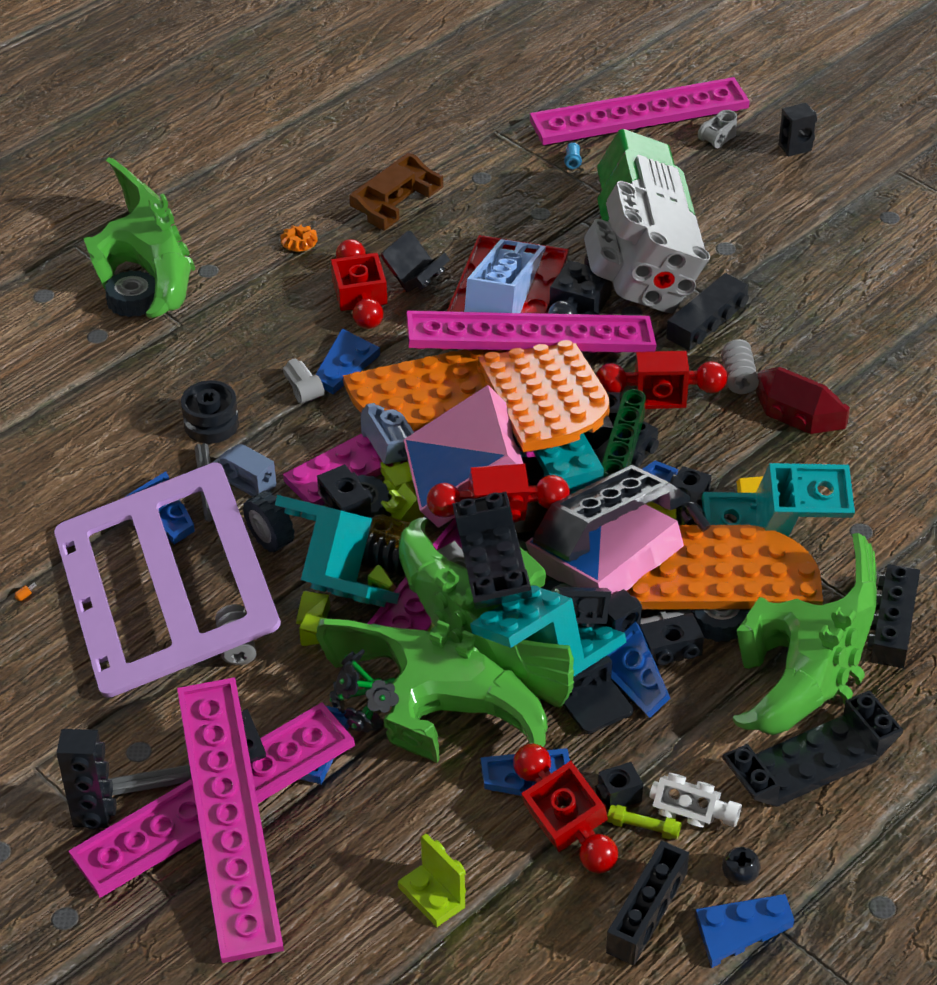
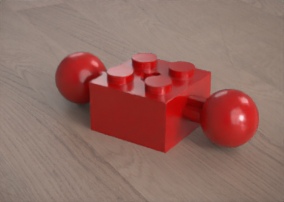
(359, 283)
(663, 378)
(499, 479)
(582, 812)

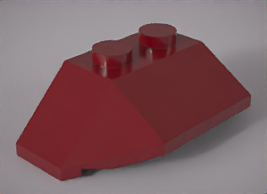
(800, 401)

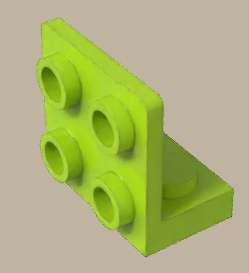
(437, 884)

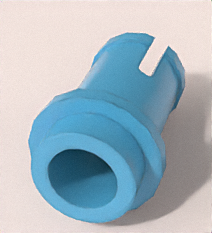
(573, 158)

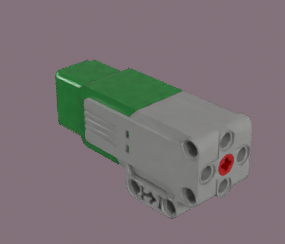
(647, 225)

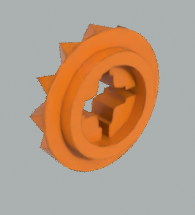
(292, 242)

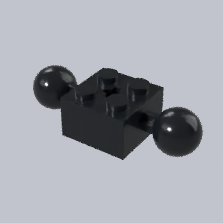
(578, 290)

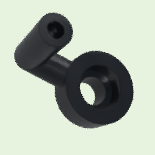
(691, 514)

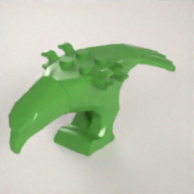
(144, 239)
(448, 598)
(822, 649)
(434, 678)

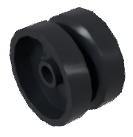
(210, 411)

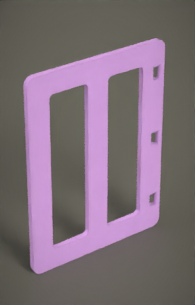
(187, 643)

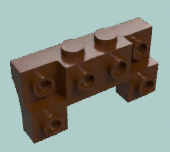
(391, 186)

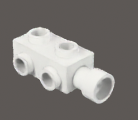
(687, 803)

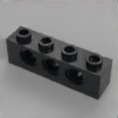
(647, 903)

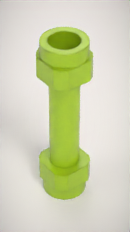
(669, 828)

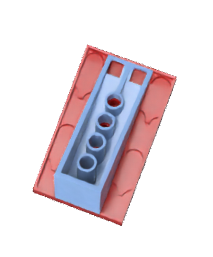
(508, 277)

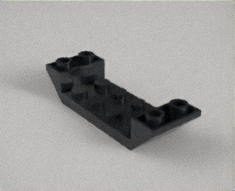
(570, 520)
(491, 550)
(818, 754)

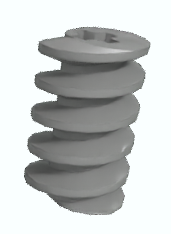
(740, 367)
(244, 653)

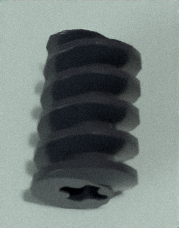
(381, 554)

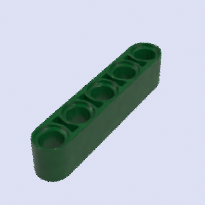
(624, 432)

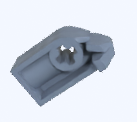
(386, 432)
(248, 469)

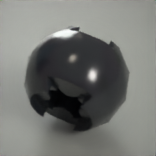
(744, 857)

